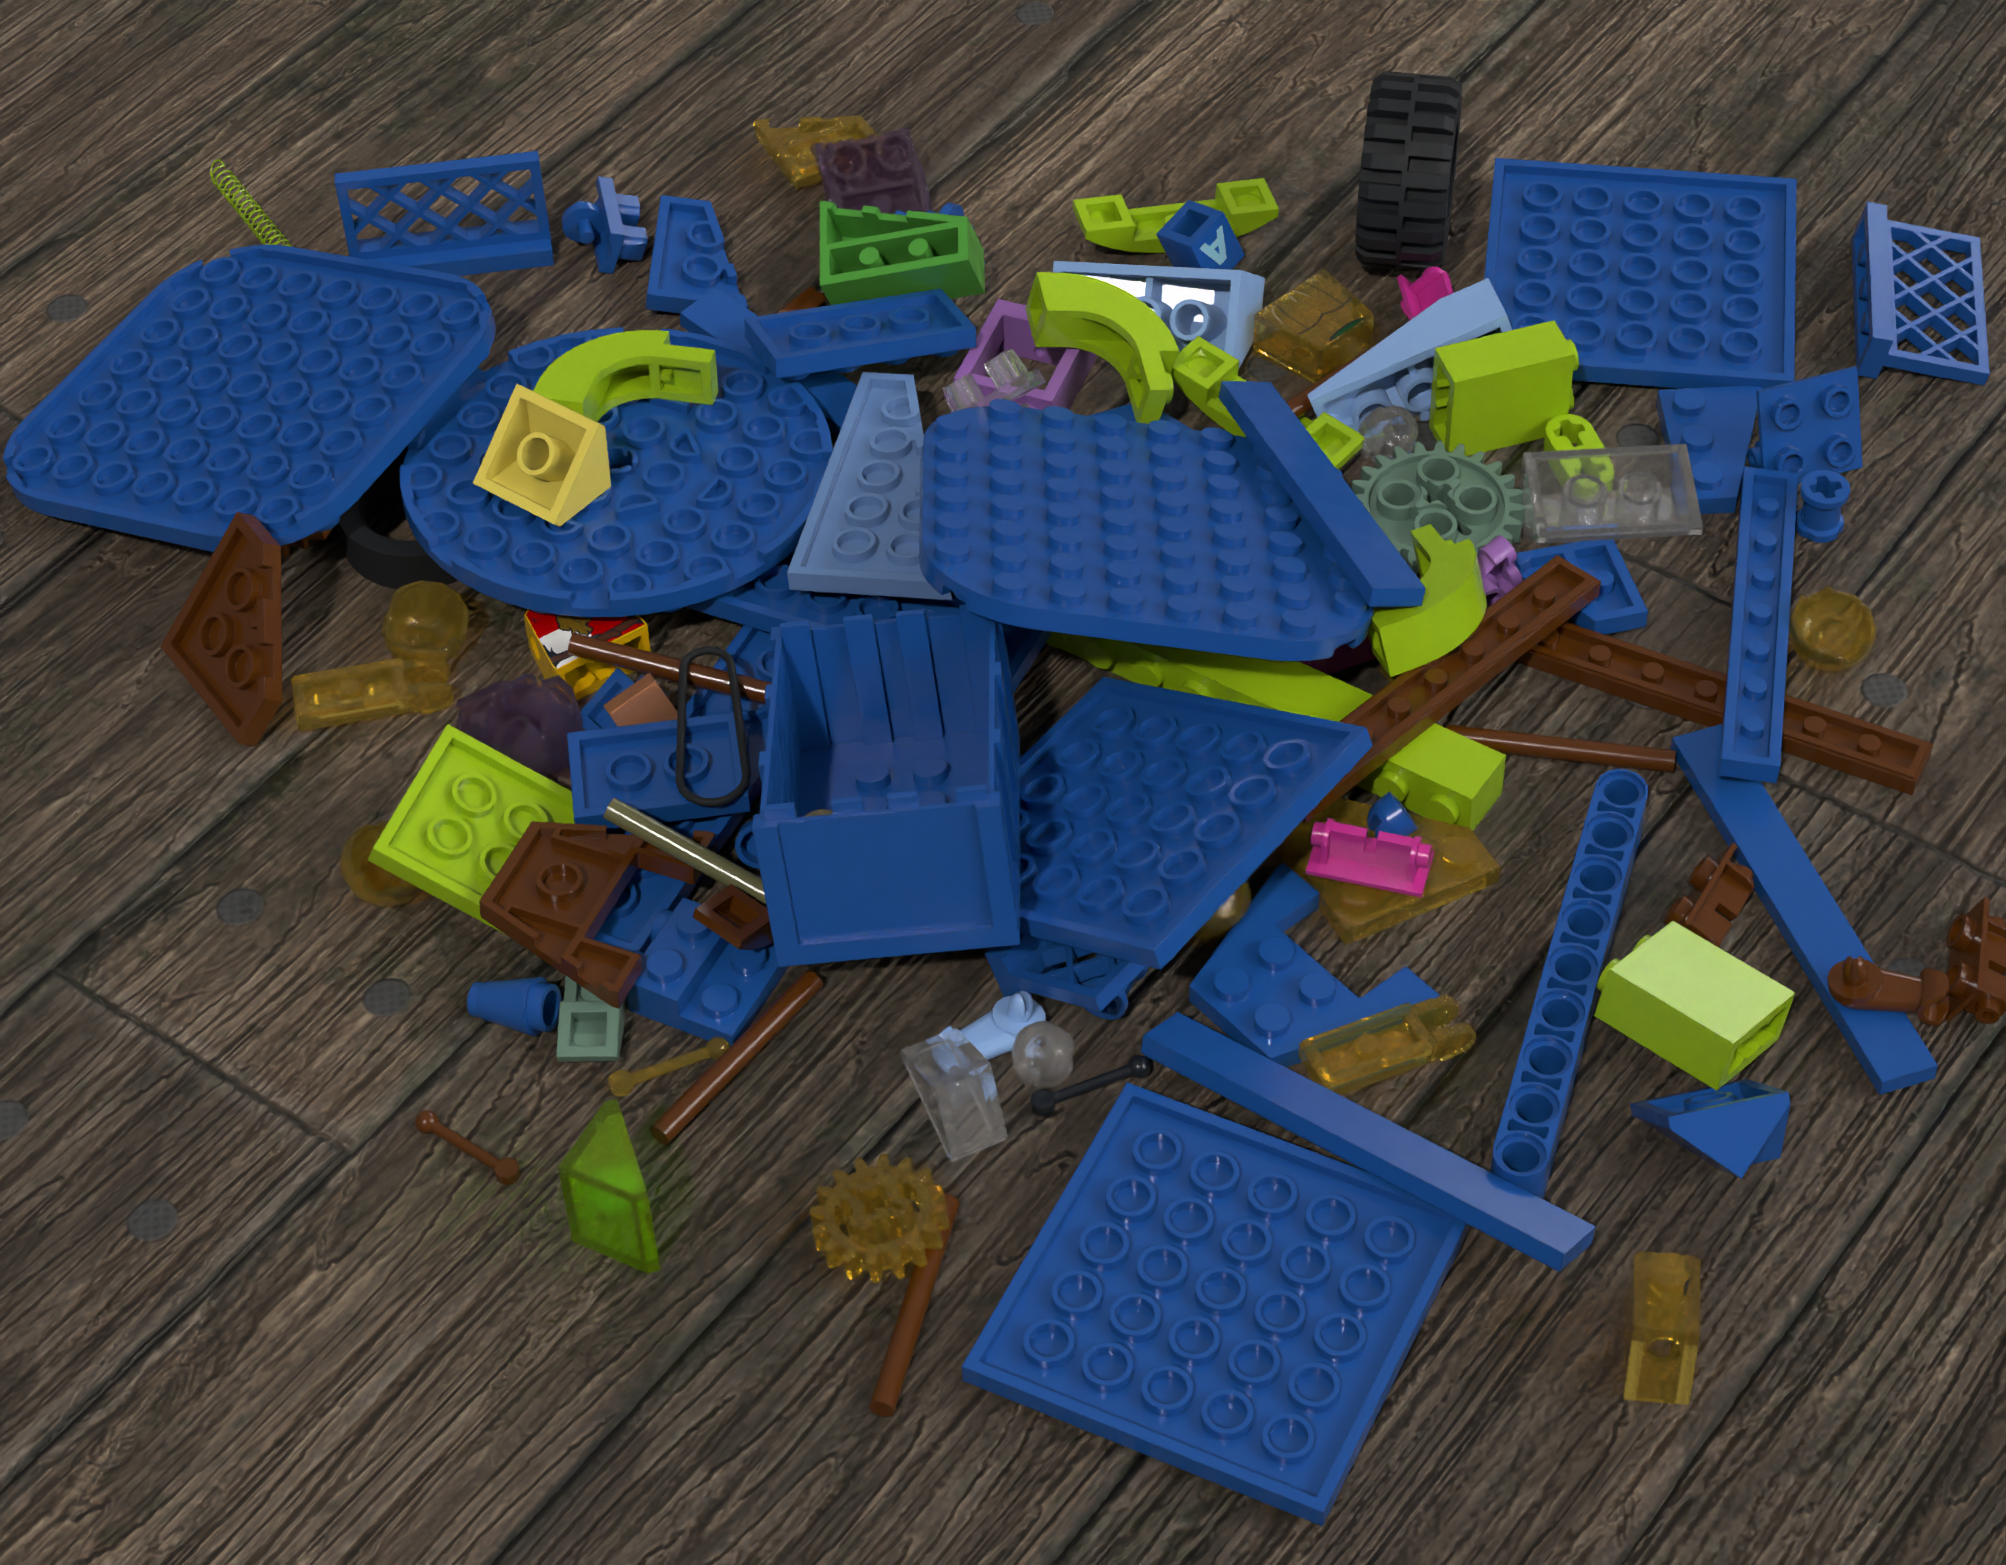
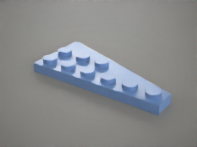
(868, 502)

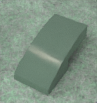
(588, 1027)

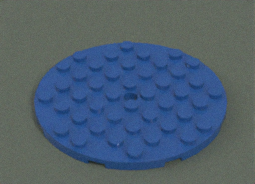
(690, 516)

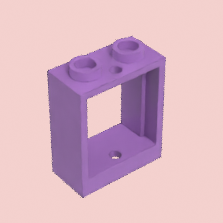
(1010, 329)

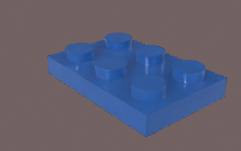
(640, 769)

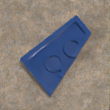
(688, 256)
(1717, 433)

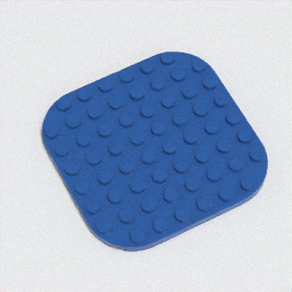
(253, 392)
(1127, 535)

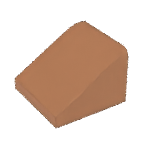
(641, 704)

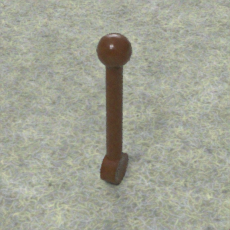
(506, 1169)

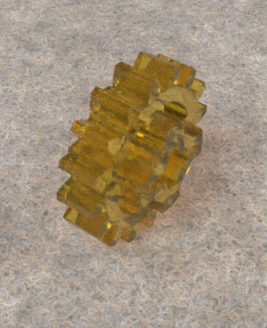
(879, 1218)

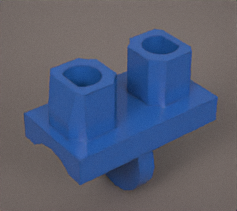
(608, 225)

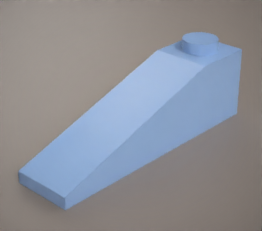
(1189, 300)
(1402, 364)

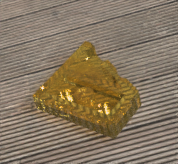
(792, 145)

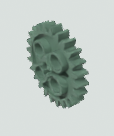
(1442, 490)

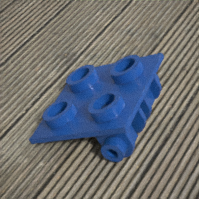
(1809, 425)

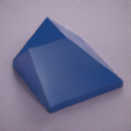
(1724, 1127)

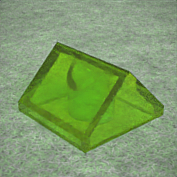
(607, 1193)

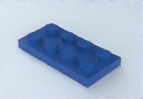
(860, 334)

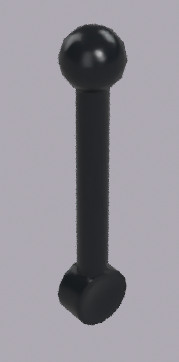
(1044, 1101)

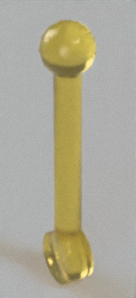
(623, 1082)

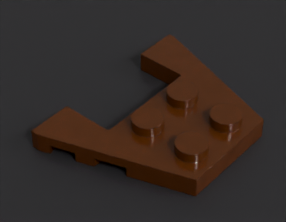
(562, 889)

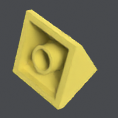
(545, 458)

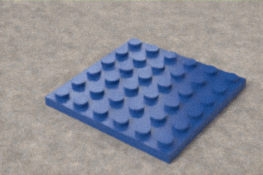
(1650, 270)
(1160, 809)
(1219, 1302)

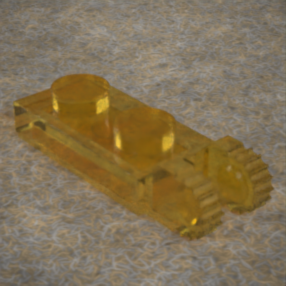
(371, 691)
(1385, 1044)

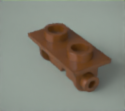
(1716, 886)
(1977, 946)

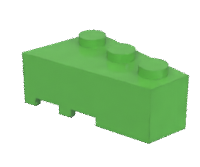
(894, 254)

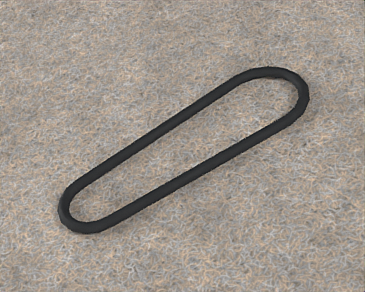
(681, 728)

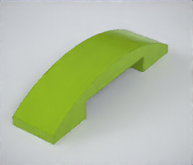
(1112, 225)
(1199, 375)

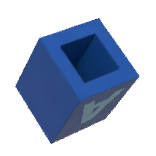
(1200, 238)

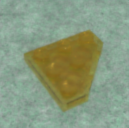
(1357, 911)

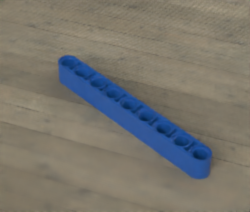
(1568, 983)

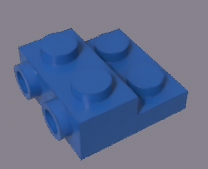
(700, 979)

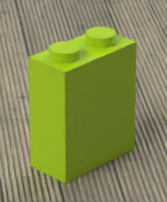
(1501, 387)
(1693, 1004)

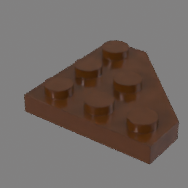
(232, 631)

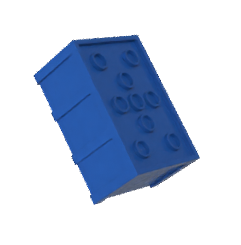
(919, 759)

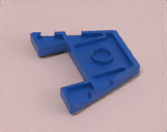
(1275, 993)

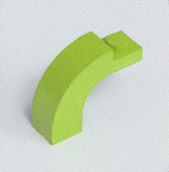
(1111, 324)
(629, 368)
(1449, 611)

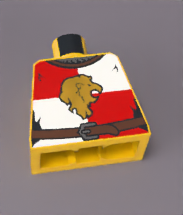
(549, 641)

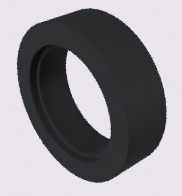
(380, 558)

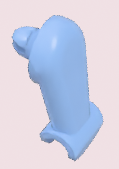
(997, 1030)

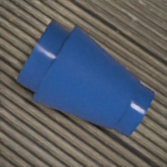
(518, 1004)

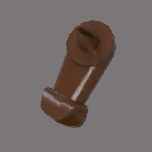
(1864, 986)

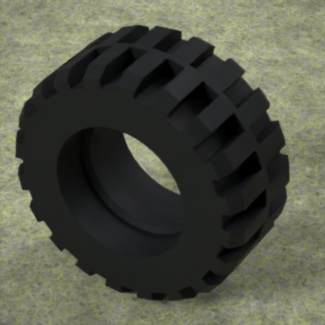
(1408, 171)

